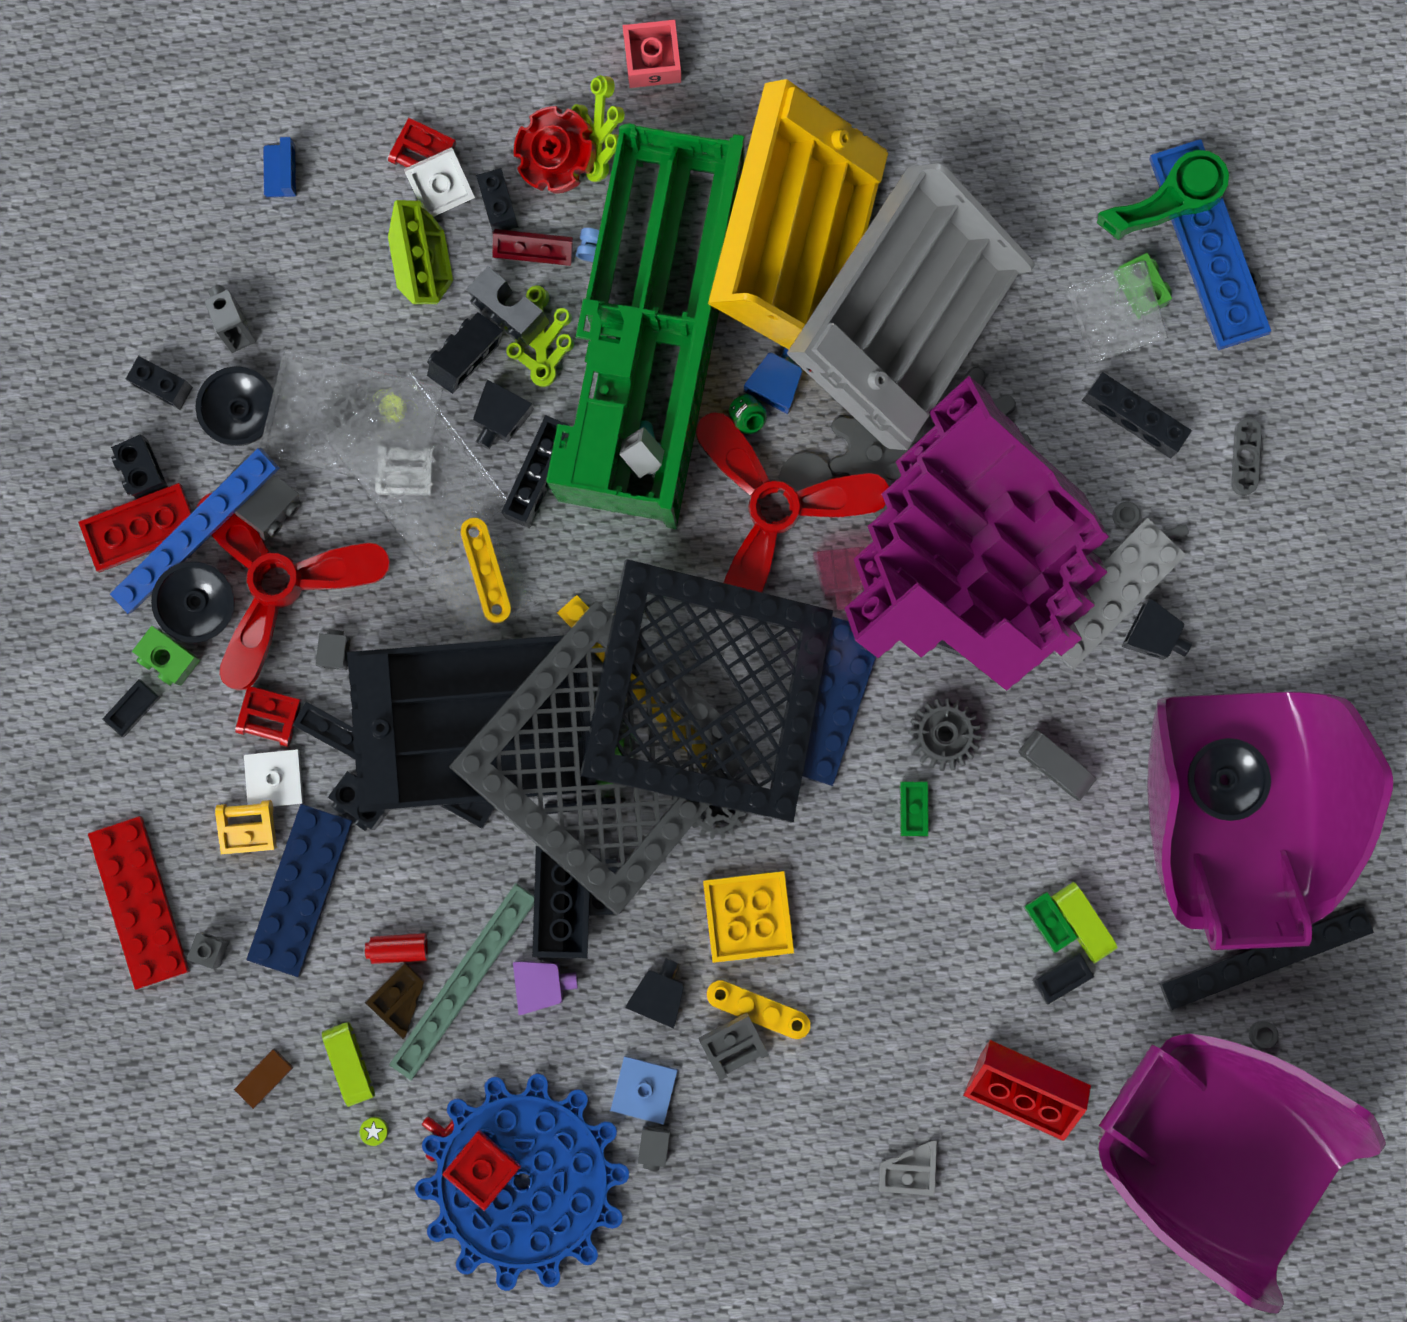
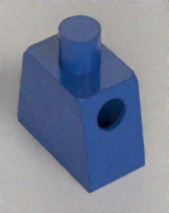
(775, 381)

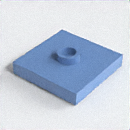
(644, 1090)

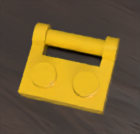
(246, 836)

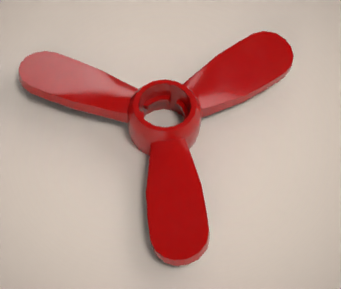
(739, 462)
(333, 569)

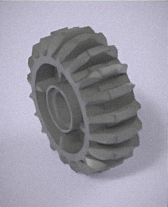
(928, 737)

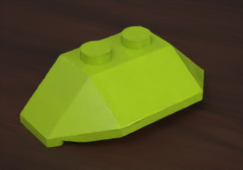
(418, 253)

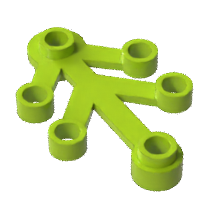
(603, 88)
(543, 341)

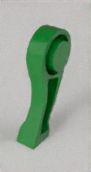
(1191, 187)

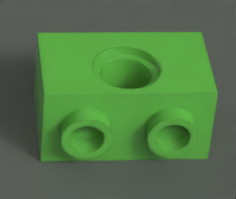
(157, 642)

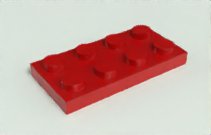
(134, 527)

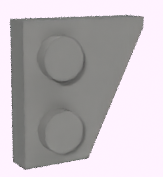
(910, 1171)

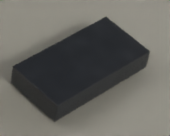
(131, 708)
(1063, 978)

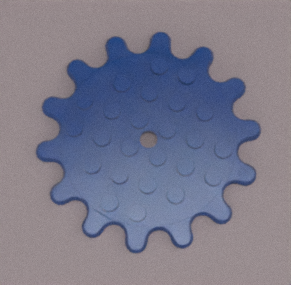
(565, 1193)

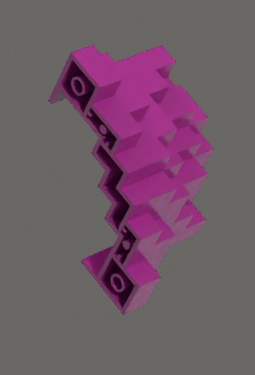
(978, 547)

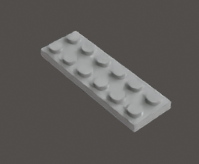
(1132, 574)

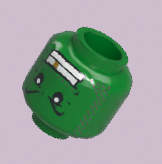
(747, 413)

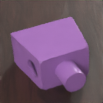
(540, 985)

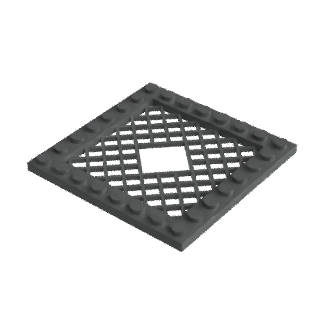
(474, 766)

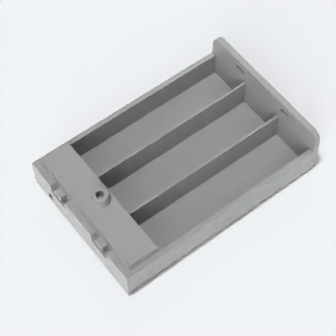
(909, 304)

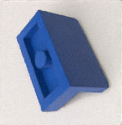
(280, 169)

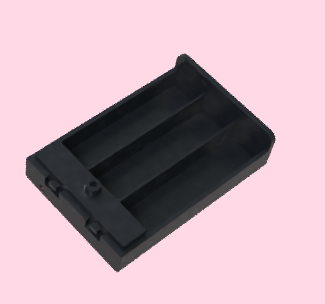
(428, 703)

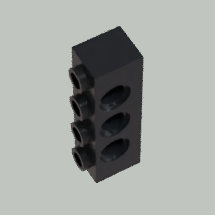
(1136, 415)
(531, 481)

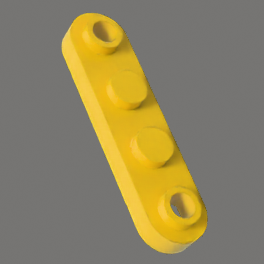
(485, 570)
(759, 1008)

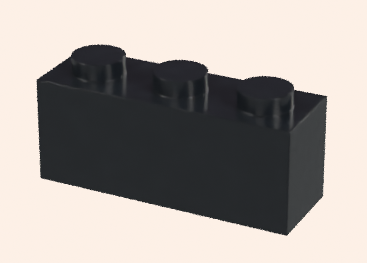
(464, 352)

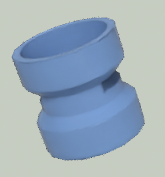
(588, 244)

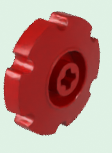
(551, 165)

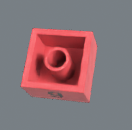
(652, 53)

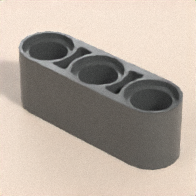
(1057, 765)

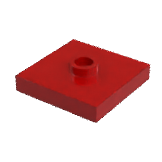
(481, 1170)

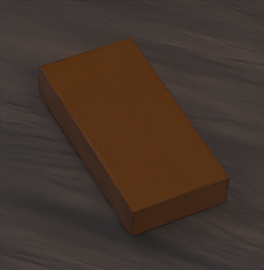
(263, 1078)

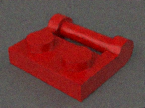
(420, 140)
(271, 707)

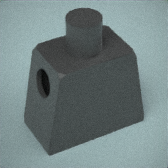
(228, 319)

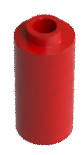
(397, 948)

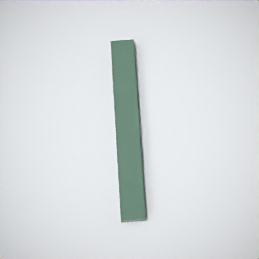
(463, 982)

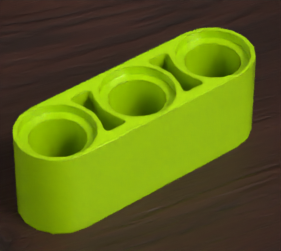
(1084, 922)
(346, 1063)

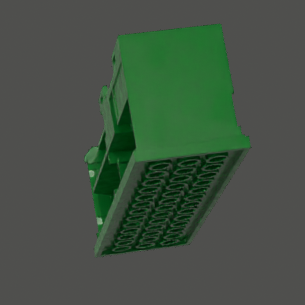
(589, 463)

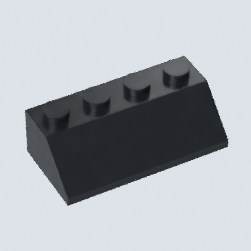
(559, 911)

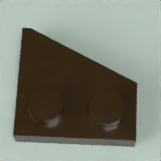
(397, 999)

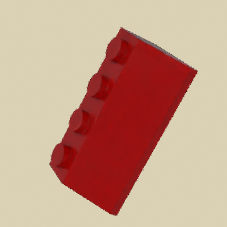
(1028, 1090)

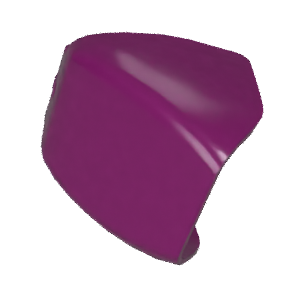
(1305, 846)
(1229, 1155)

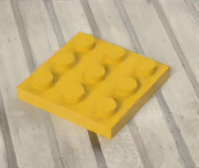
(748, 916)

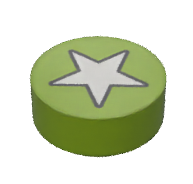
(373, 1131)

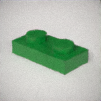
(913, 808)
(1050, 922)

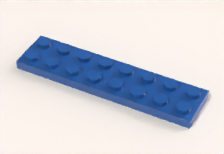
(1216, 264)

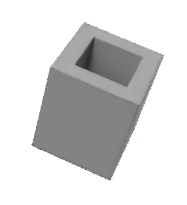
(642, 452)

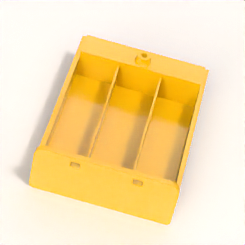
(794, 213)

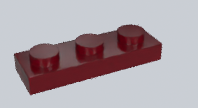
(532, 247)

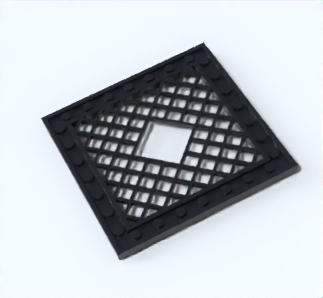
(814, 627)

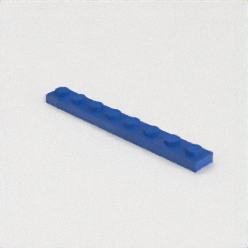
(195, 529)

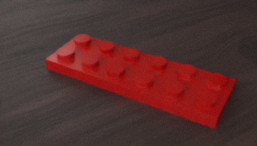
(138, 902)

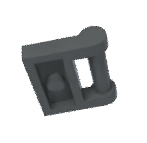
(730, 1039)

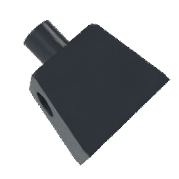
(499, 414)
(1156, 632)
(658, 994)

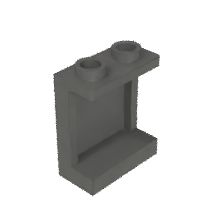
(269, 506)

